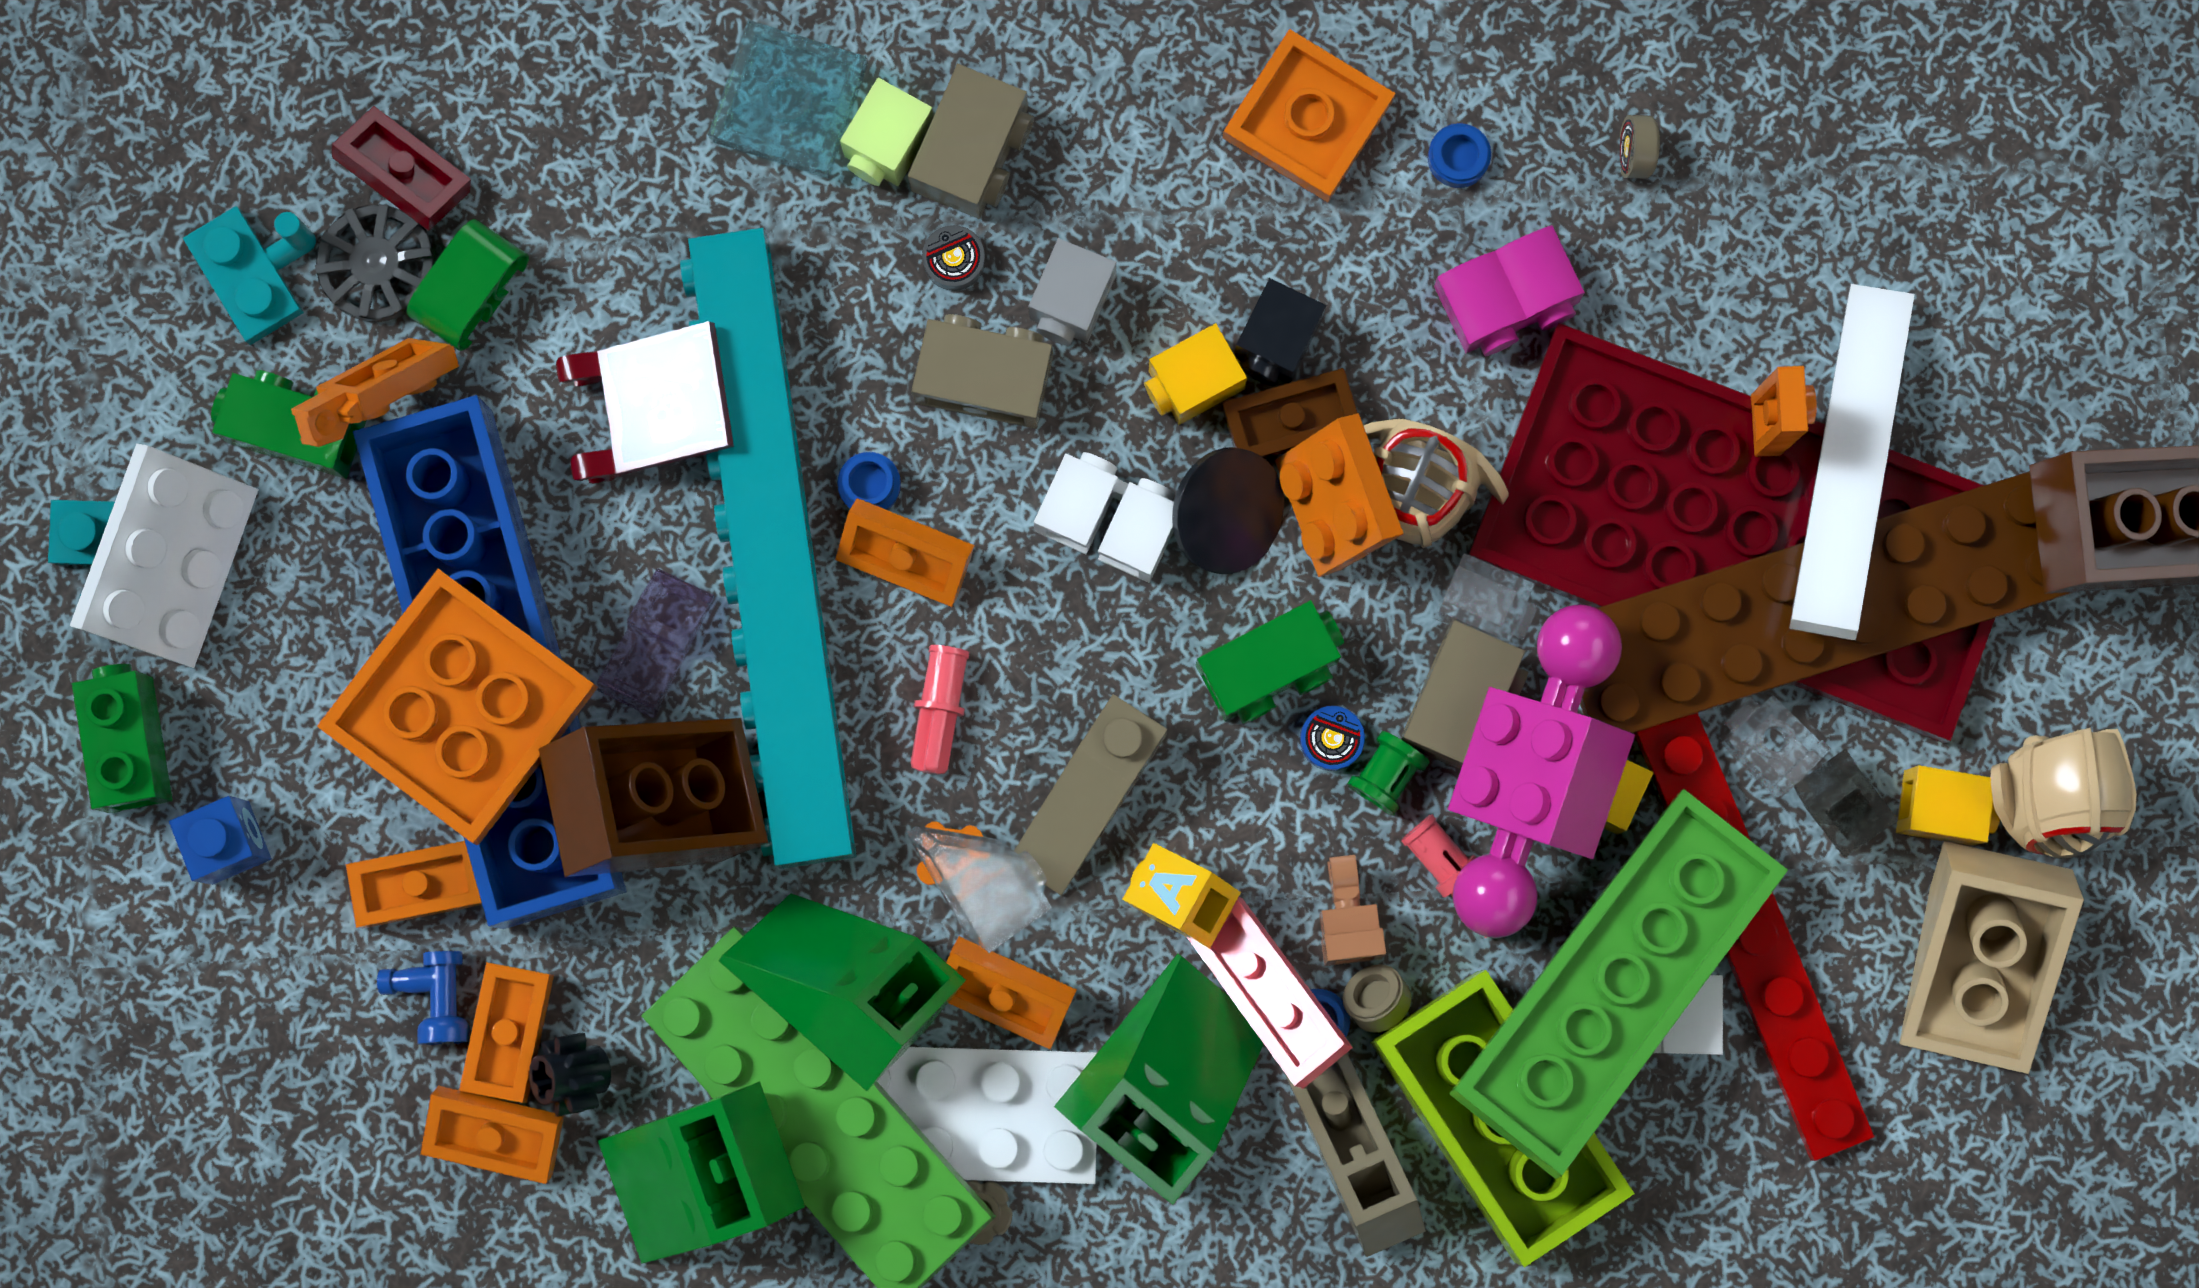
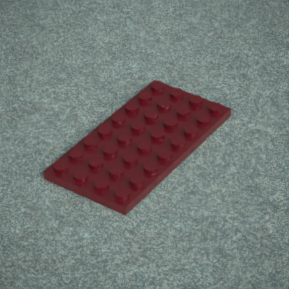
(1653, 478)

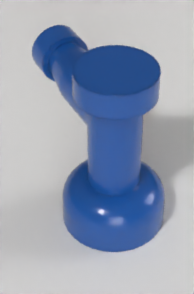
(439, 979)

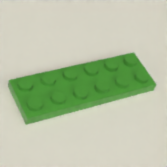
(1618, 984)
(850, 1149)

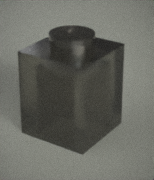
(1845, 803)

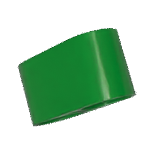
(466, 283)

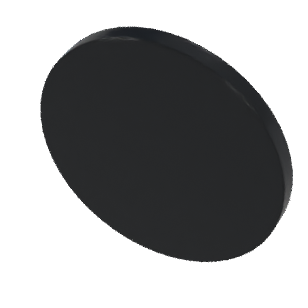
(1228, 510)

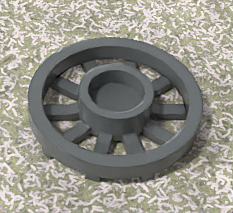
(372, 261)

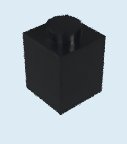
(1278, 333)

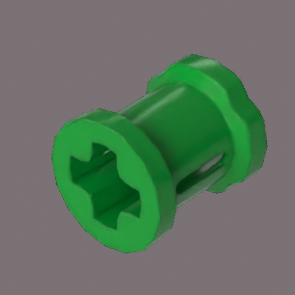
(1388, 772)

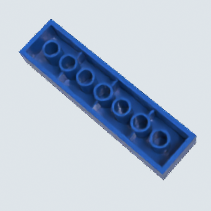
(453, 508)

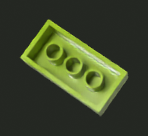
(1515, 1195)

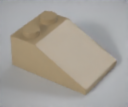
(1989, 956)

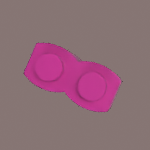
(1509, 291)

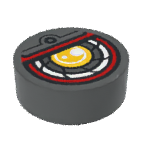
(953, 257)

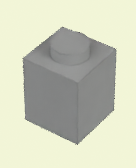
(1071, 293)

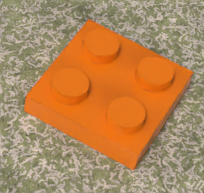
(1308, 115)
(1338, 495)

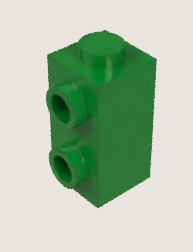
(260, 419)
(1271, 659)
(121, 739)

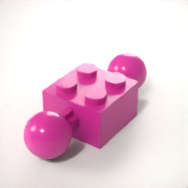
(1539, 771)

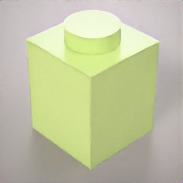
(885, 134)

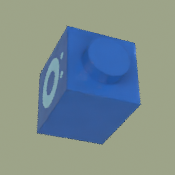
(220, 840)

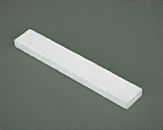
(1852, 463)

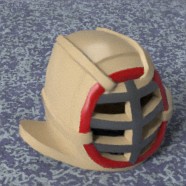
(1428, 484)
(2067, 790)

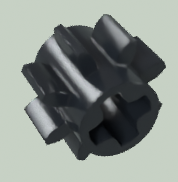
(570, 1074)

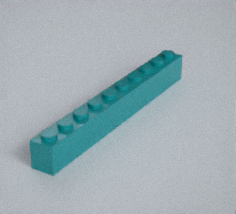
(771, 558)

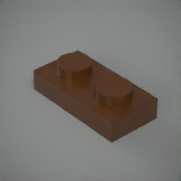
(1288, 414)

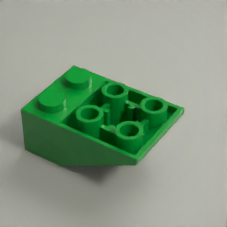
(844, 982)
(1166, 1080)
(702, 1174)

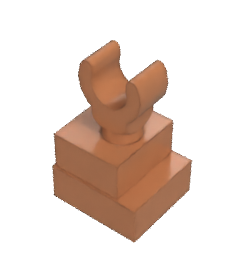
(1350, 930)

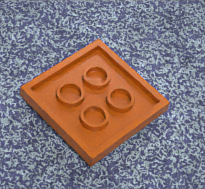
(457, 707)

